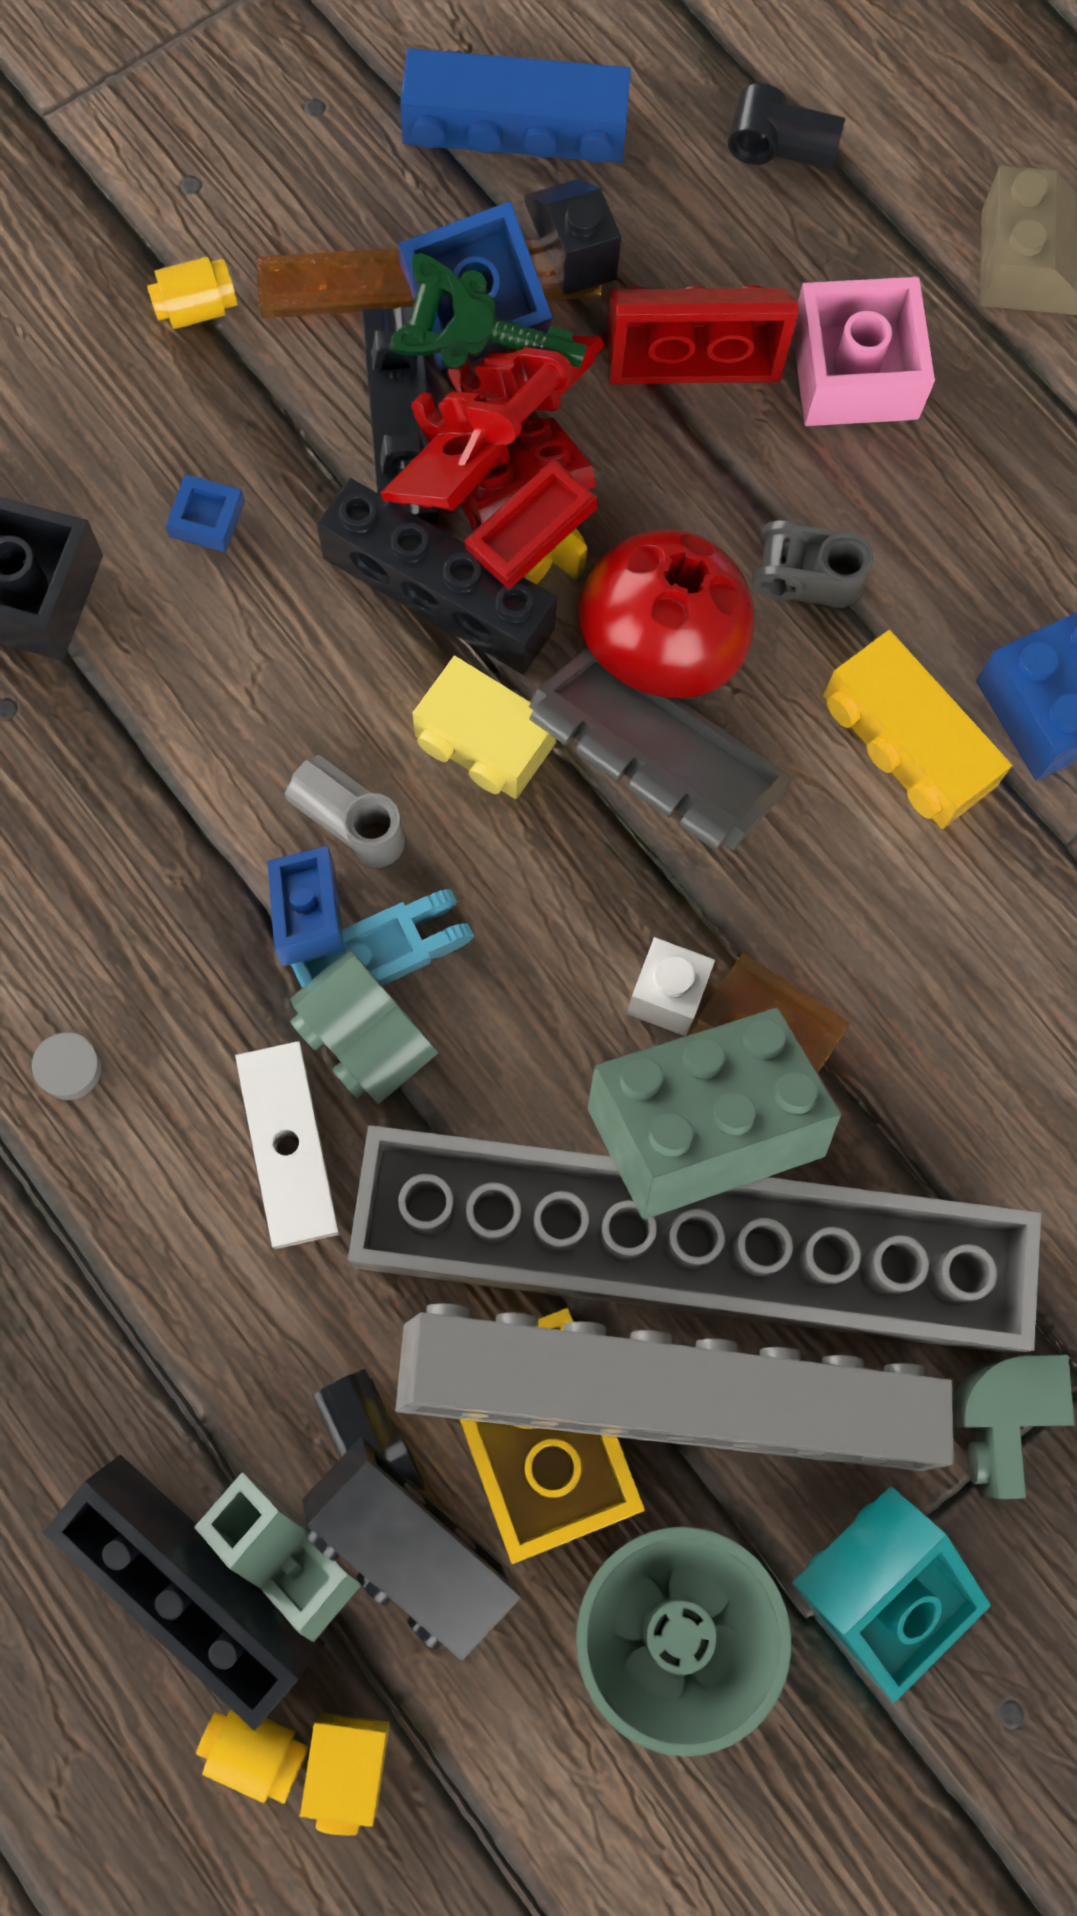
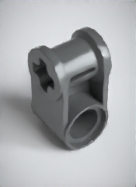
(808, 564)

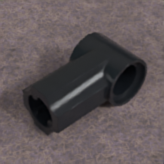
(772, 127)
(355, 1409)

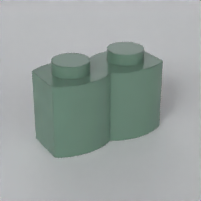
(361, 1027)

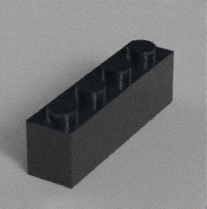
(181, 1590)

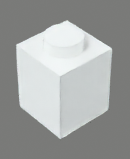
(670, 986)

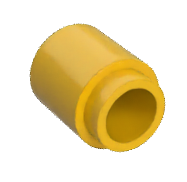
(192, 292)
(251, 1761)

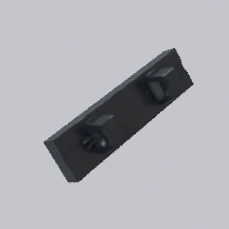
(391, 392)

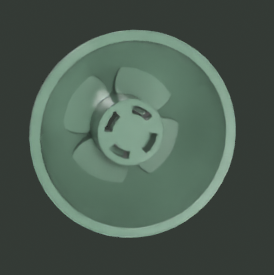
(694, 1682)

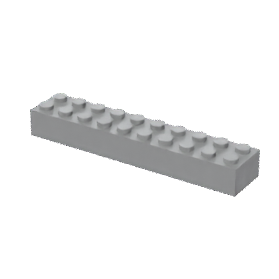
(747, 1254)

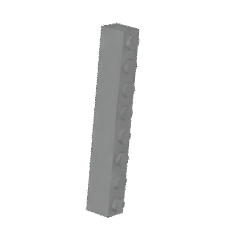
(672, 1392)

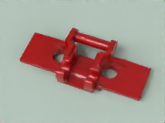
(482, 421)

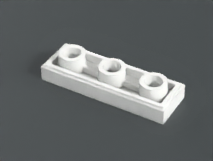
(279, 1106)

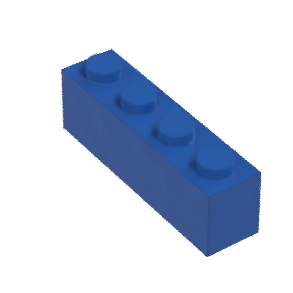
(514, 105)

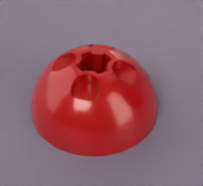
(667, 614)

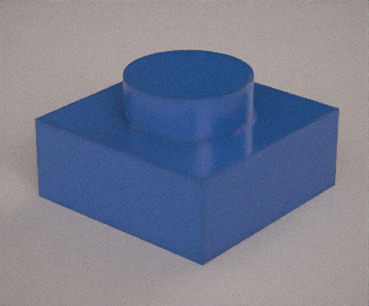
(205, 513)

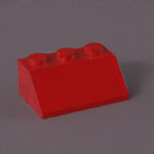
(699, 334)

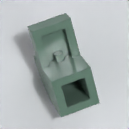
(1000, 1401)
(270, 1549)

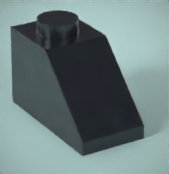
(576, 234)

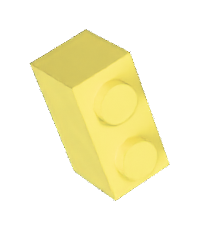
(481, 729)

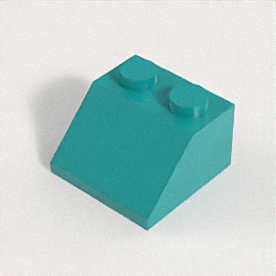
(892, 1592)

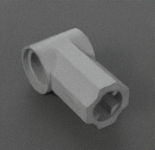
(346, 809)

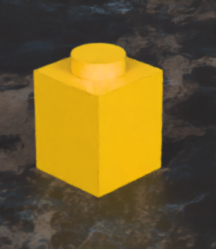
(344, 1773)

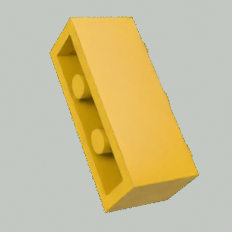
(915, 730)

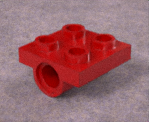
(529, 453)

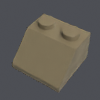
(1029, 242)

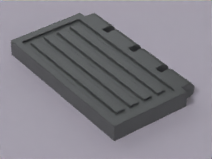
(665, 749)

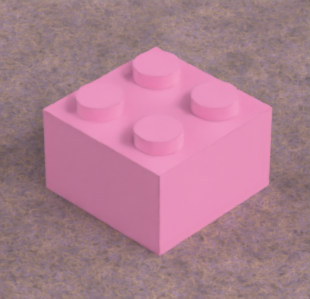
(862, 351)

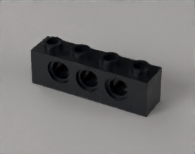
(435, 576)

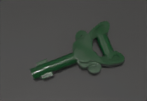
(472, 322)

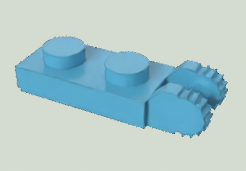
(391, 943)

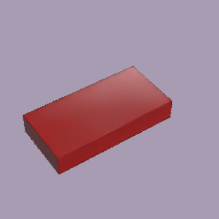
(531, 524)

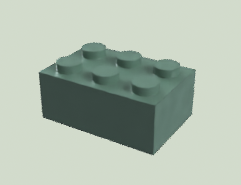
(711, 1112)

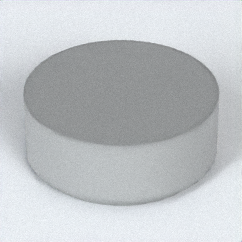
(66, 1066)

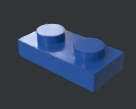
(305, 906)

